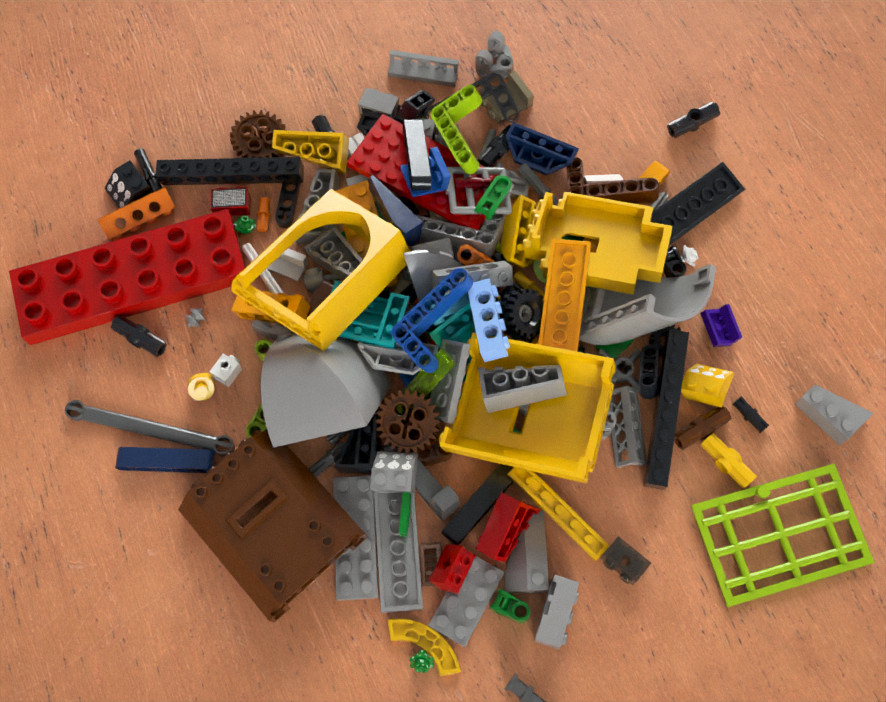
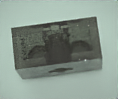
(635, 565)

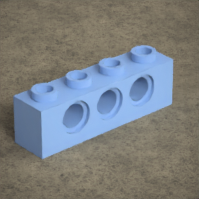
(497, 346)

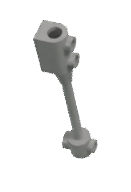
(315, 275)

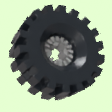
(531, 306)

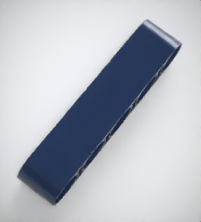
(164, 460)

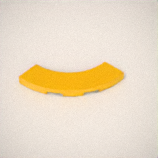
(429, 640)

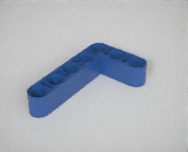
(428, 317)

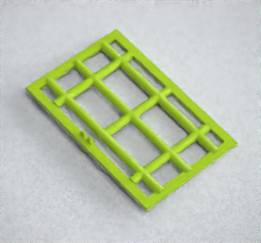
(782, 534)

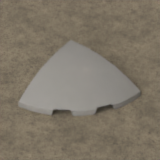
(420, 266)

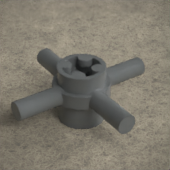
(627, 365)

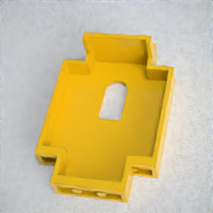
(628, 240)

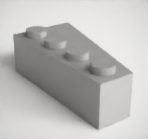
(334, 253)

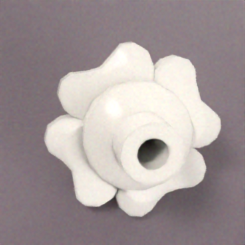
(689, 255)

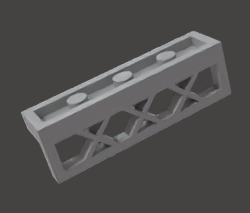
(423, 70)
(632, 421)

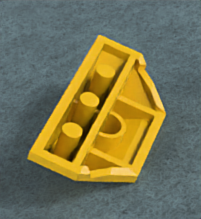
(516, 231)

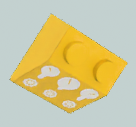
(706, 384)

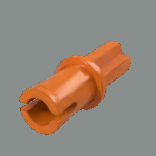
(263, 214)

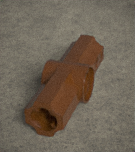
(702, 427)

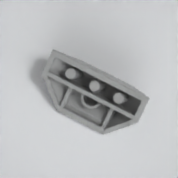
(392, 359)

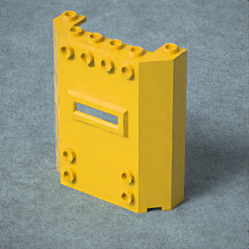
(557, 433)

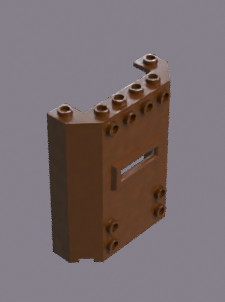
(286, 540)

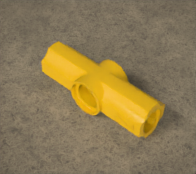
(728, 460)

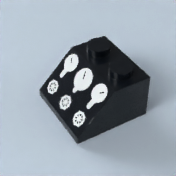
(126, 185)

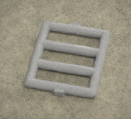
(484, 172)

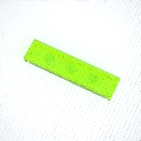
(427, 381)

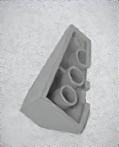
(528, 561)

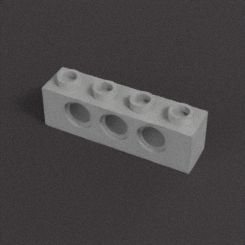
(498, 272)

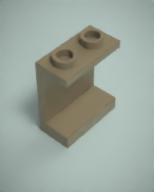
(520, 93)

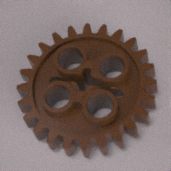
(244, 143)
(424, 426)

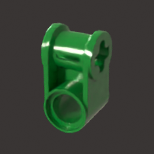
(509, 606)

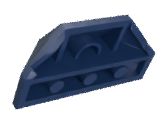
(539, 150)

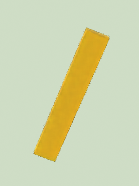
(559, 511)

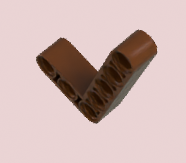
(630, 191)

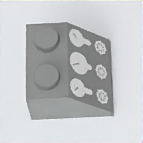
(394, 472)

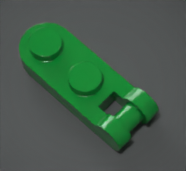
(494, 196)

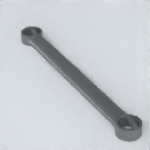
(149, 428)

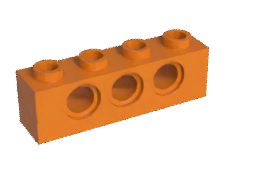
(111, 230)

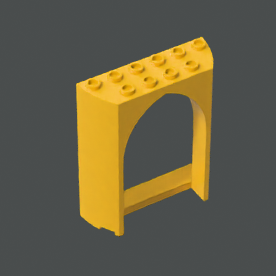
(355, 293)

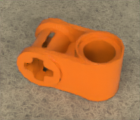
(476, 256)

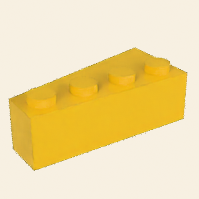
(318, 148)

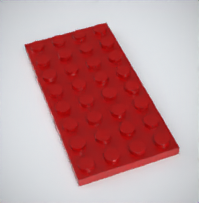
(384, 153)

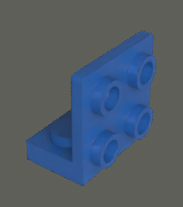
(439, 174)

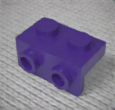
(721, 326)

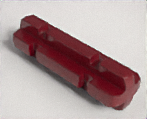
(473, 182)

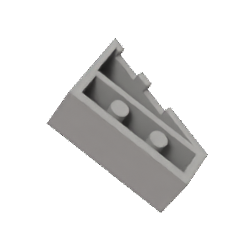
(833, 413)
(557, 612)

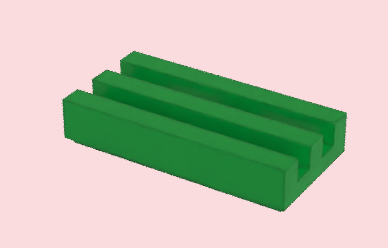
(405, 514)

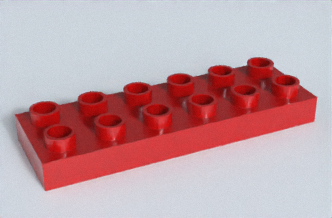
(126, 276)

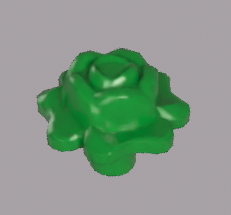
(244, 225)
(421, 662)

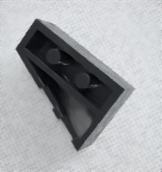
(360, 449)

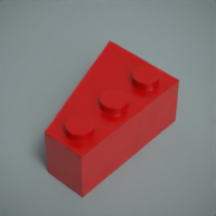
(504, 527)

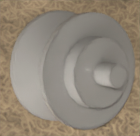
(195, 316)

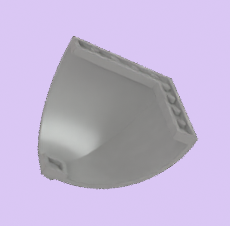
(619, 317)
(317, 391)

